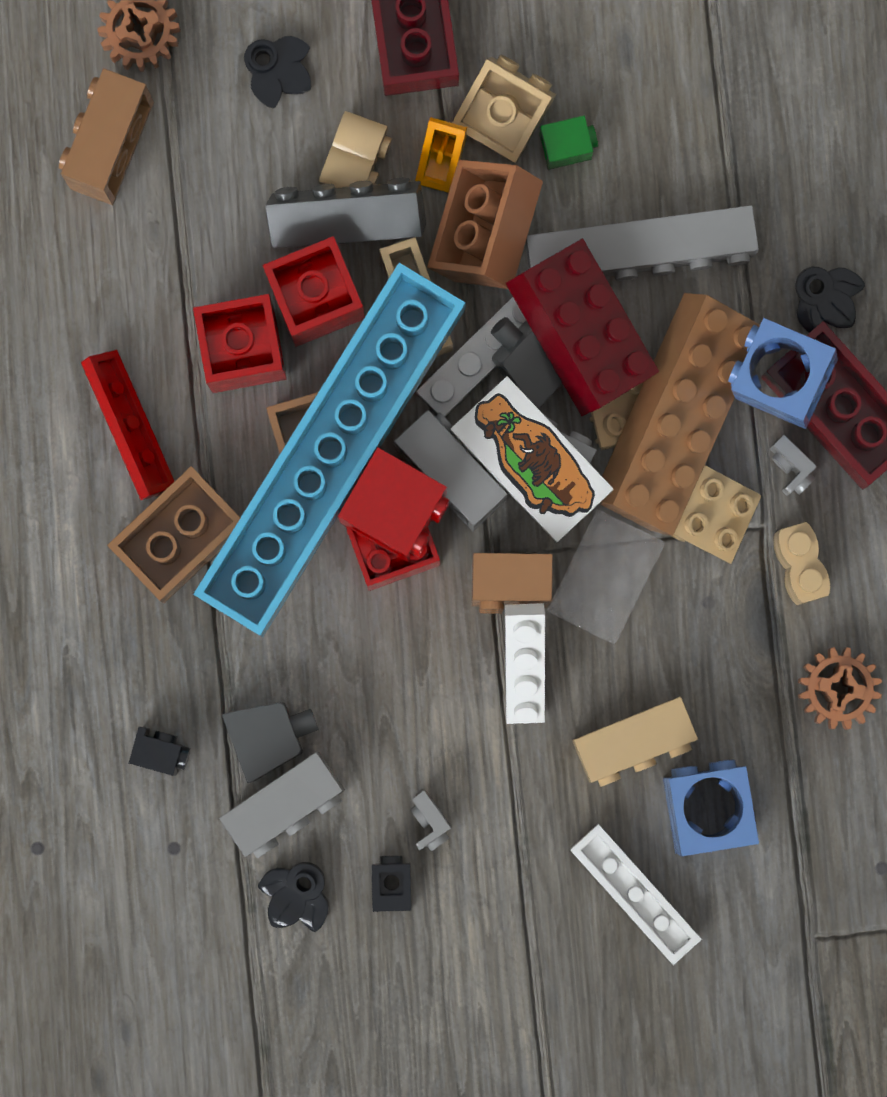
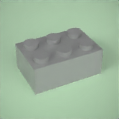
(436, 453)
(283, 806)

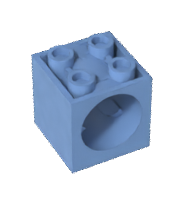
(794, 406)
(739, 828)

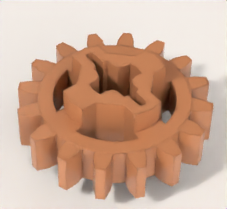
(126, 37)
(855, 691)

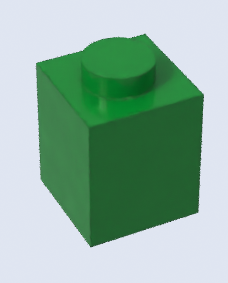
(567, 142)

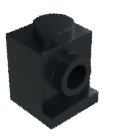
(158, 752)
(384, 898)

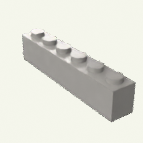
(659, 243)

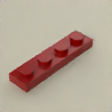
(128, 423)

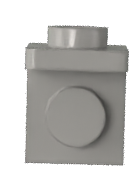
(789, 458)
(428, 813)

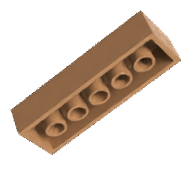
(677, 415)

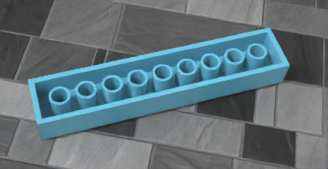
(330, 449)

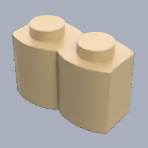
(355, 151)
(798, 553)

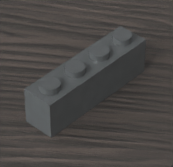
(346, 213)

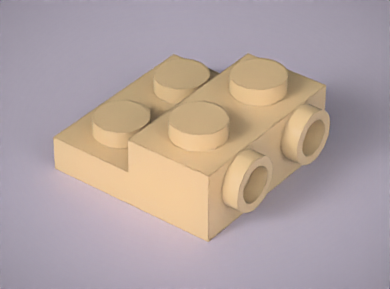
(504, 107)

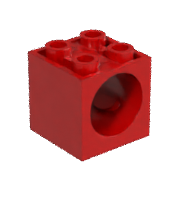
(314, 291)
(239, 343)
(394, 505)
(383, 567)

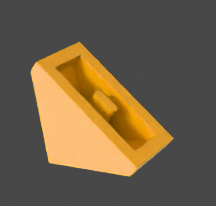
(440, 154)

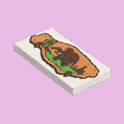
(531, 459)

